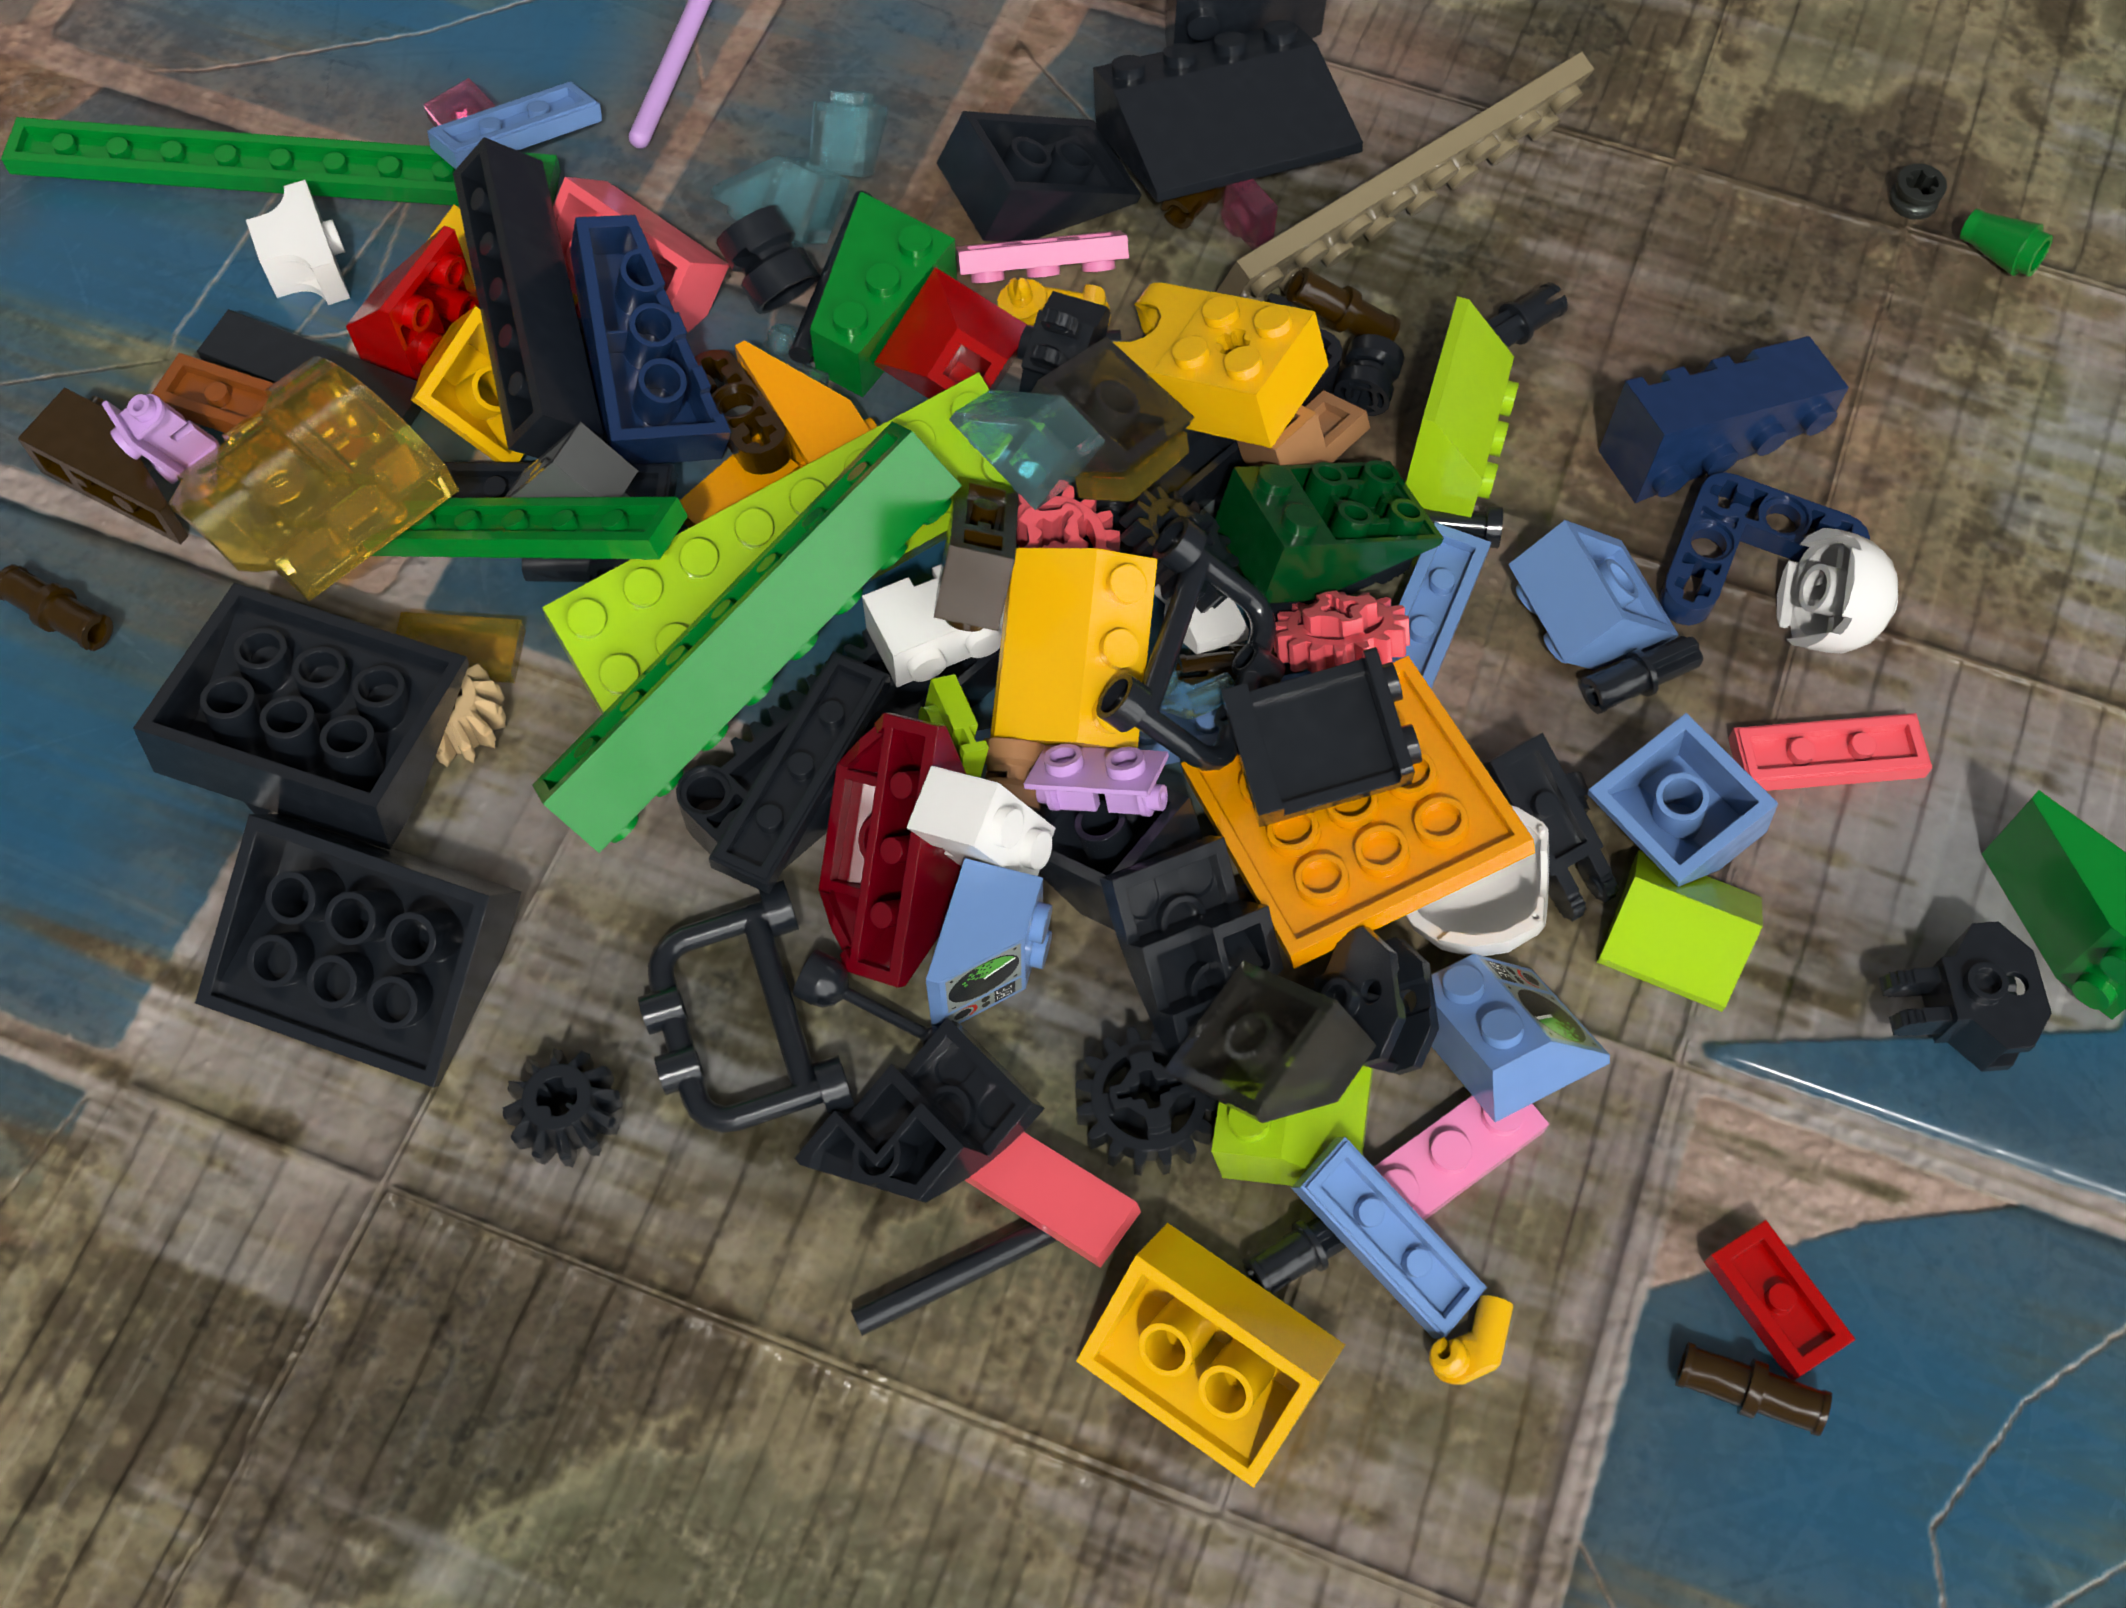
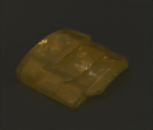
(312, 480)

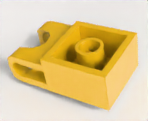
(1229, 359)

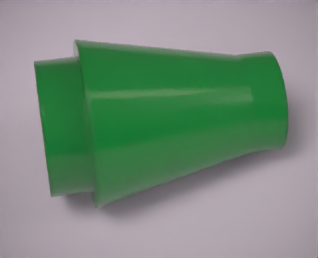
(2008, 241)

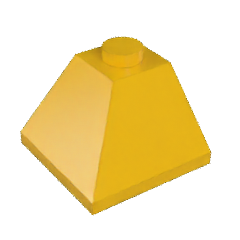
(461, 388)

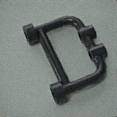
(1137, 704)
(681, 1066)

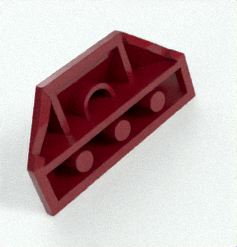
(877, 878)

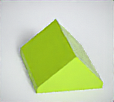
(1682, 936)

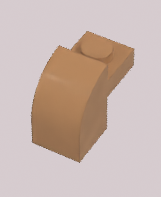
(1313, 435)

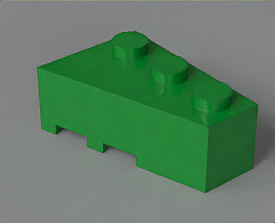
(872, 287)

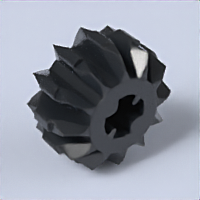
(545, 1090)

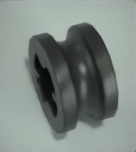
(1917, 191)

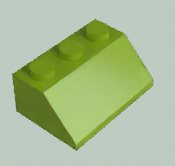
(1462, 416)

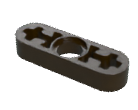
(761, 419)

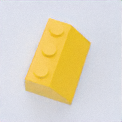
(1066, 635)
(1209, 1353)

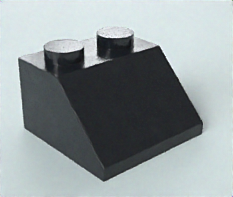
(1101, 842)

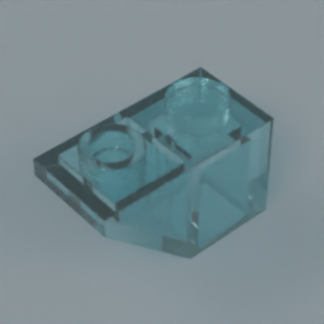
(847, 132)
(801, 188)
(1030, 440)

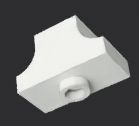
(299, 247)

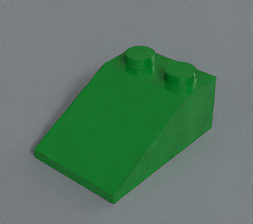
(2069, 897)

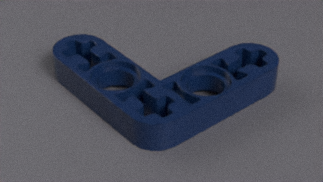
(1730, 527)

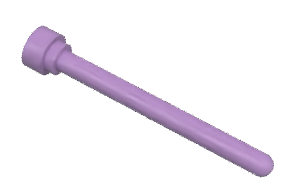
(668, 72)

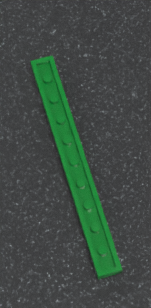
(236, 161)

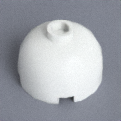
(1837, 592)

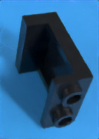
(1322, 738)

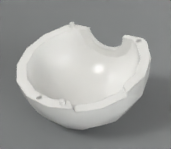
(1496, 910)

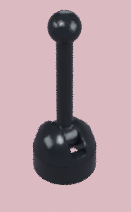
(826, 982)

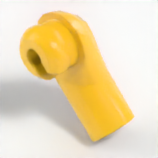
(1476, 1351)

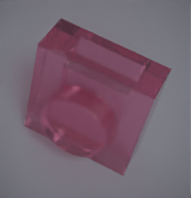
(457, 103)
(1249, 213)

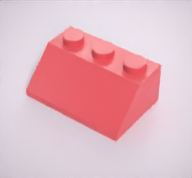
(688, 268)

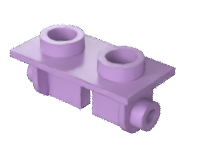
(159, 434)
(1075, 775)

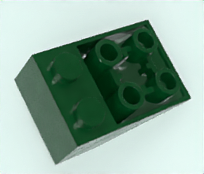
(1321, 525)

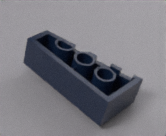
(641, 367)
(1718, 416)

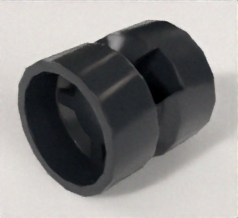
(764, 252)

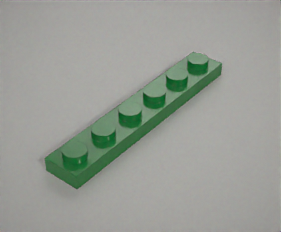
(544, 528)

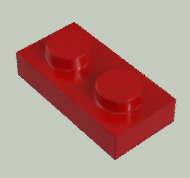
(1779, 1300)

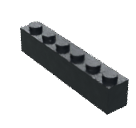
(524, 298)

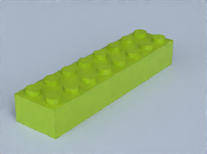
(641, 607)

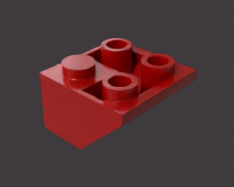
(414, 307)
(949, 338)

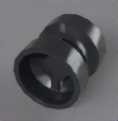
(1369, 374)

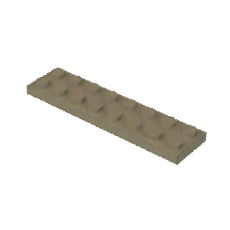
(1410, 183)

